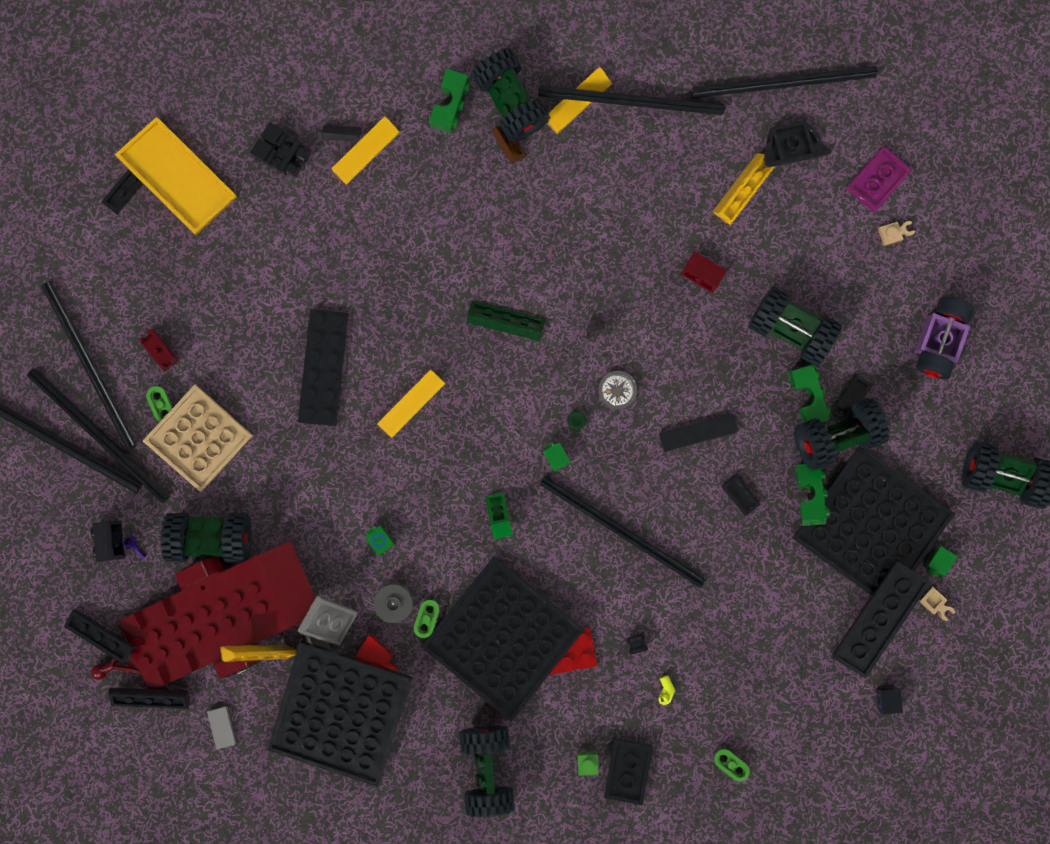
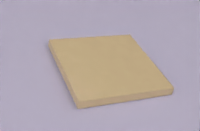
(197, 438)

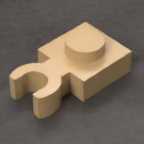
(893, 233)
(934, 602)

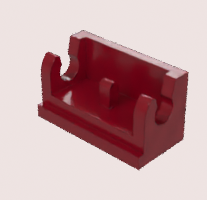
(703, 272)
(158, 350)

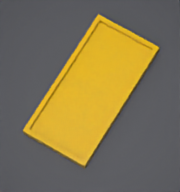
(176, 176)

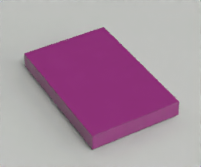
(879, 179)

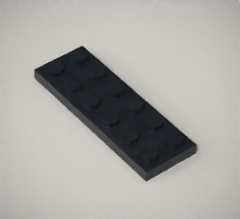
(323, 367)
(881, 619)

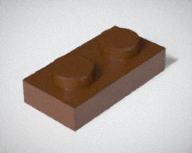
(512, 150)

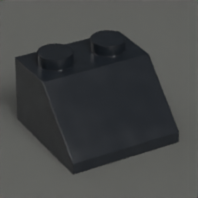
(108, 540)

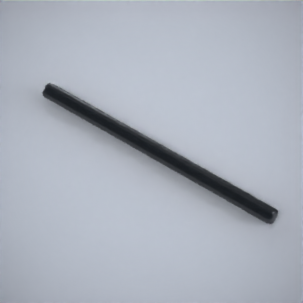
(784, 82)
(631, 100)
(89, 365)
(98, 435)
(69, 449)
(622, 532)

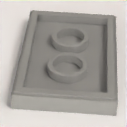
(327, 621)

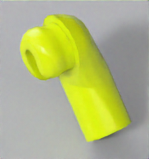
(667, 692)

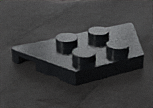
(792, 144)

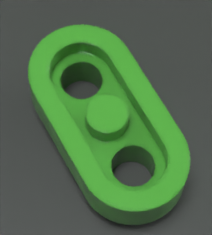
(159, 405)
(427, 618)
(730, 764)

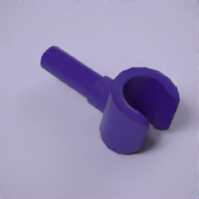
(133, 545)

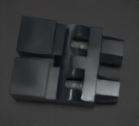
(279, 150)

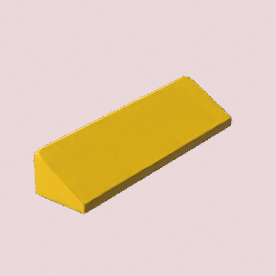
(570, 109)
(365, 150)
(742, 190)
(411, 403)
(257, 652)

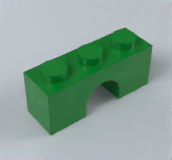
(445, 117)
(807, 379)
(813, 511)

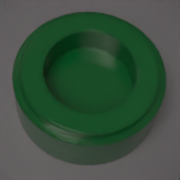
(576, 420)

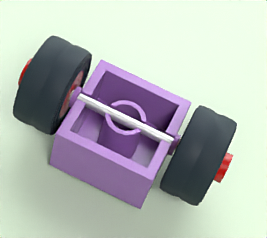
(943, 337)

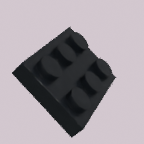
(628, 771)

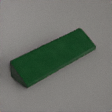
(505, 320)

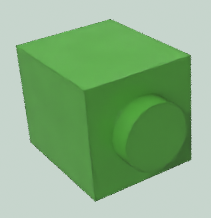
(587, 762)

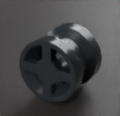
(637, 644)

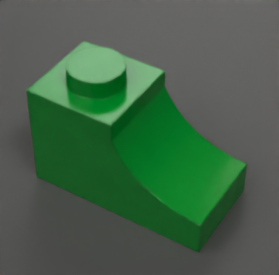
(498, 515)

